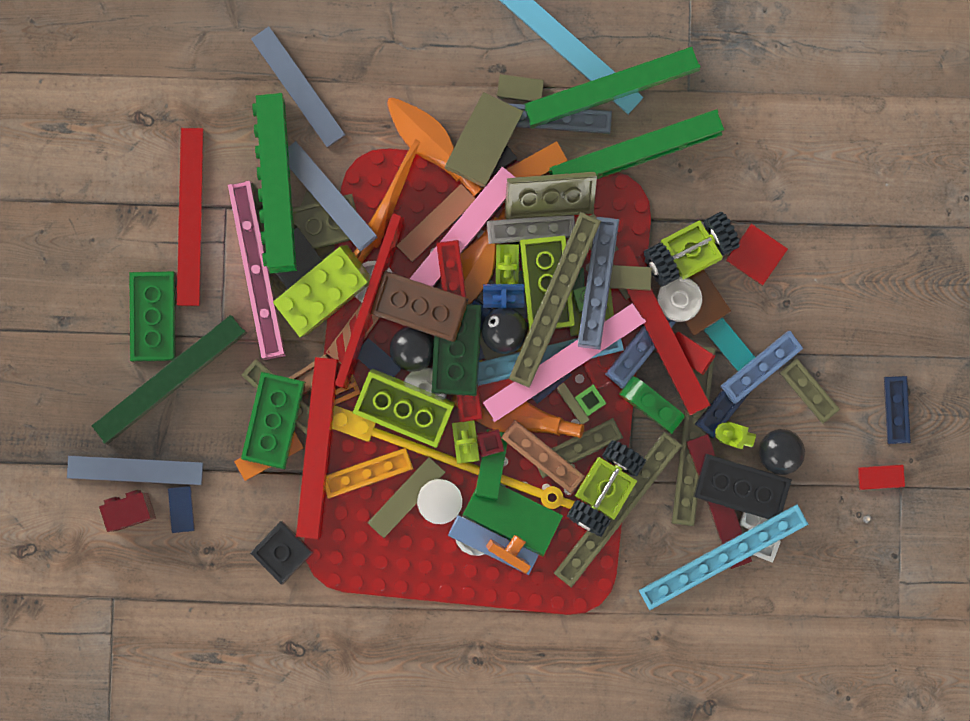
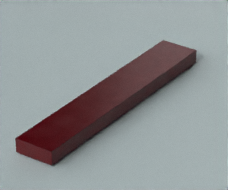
(723, 517)

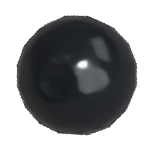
(504, 330)
(412, 349)
(781, 452)

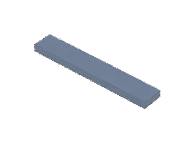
(298, 87)
(585, 121)
(330, 198)
(598, 284)
(135, 470)

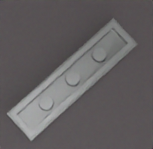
(529, 228)

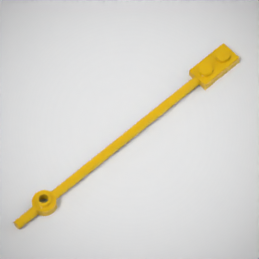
(362, 428)

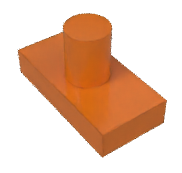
(510, 553)

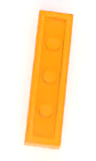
(367, 473)

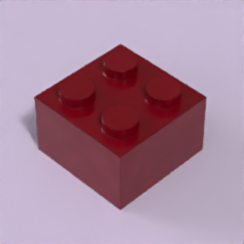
(128, 511)

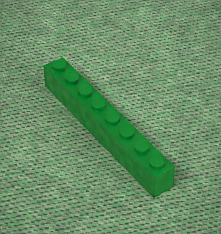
(275, 182)

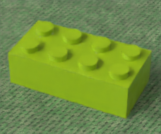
(539, 263)
(323, 291)
(404, 407)

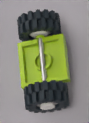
(691, 249)
(606, 488)

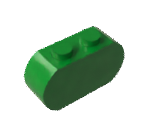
(652, 405)

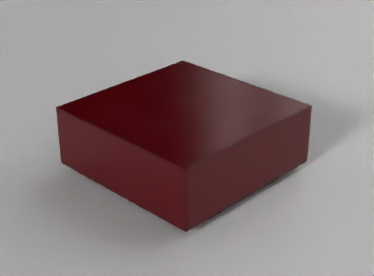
(490, 442)

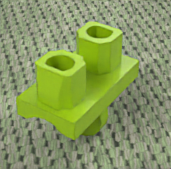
(507, 263)
(734, 435)
(465, 442)

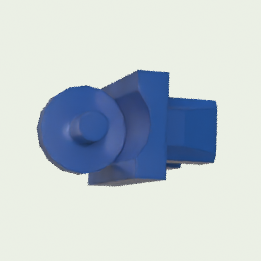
(503, 296)

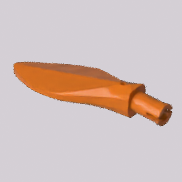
(434, 140)
(385, 210)
(479, 264)
(532, 419)

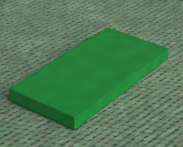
(152, 316)
(273, 420)
(513, 516)

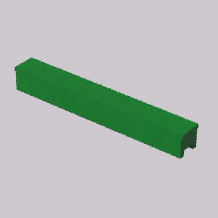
(612, 87)
(645, 147)

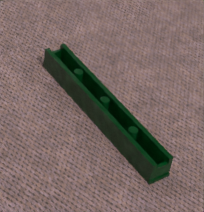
(168, 379)

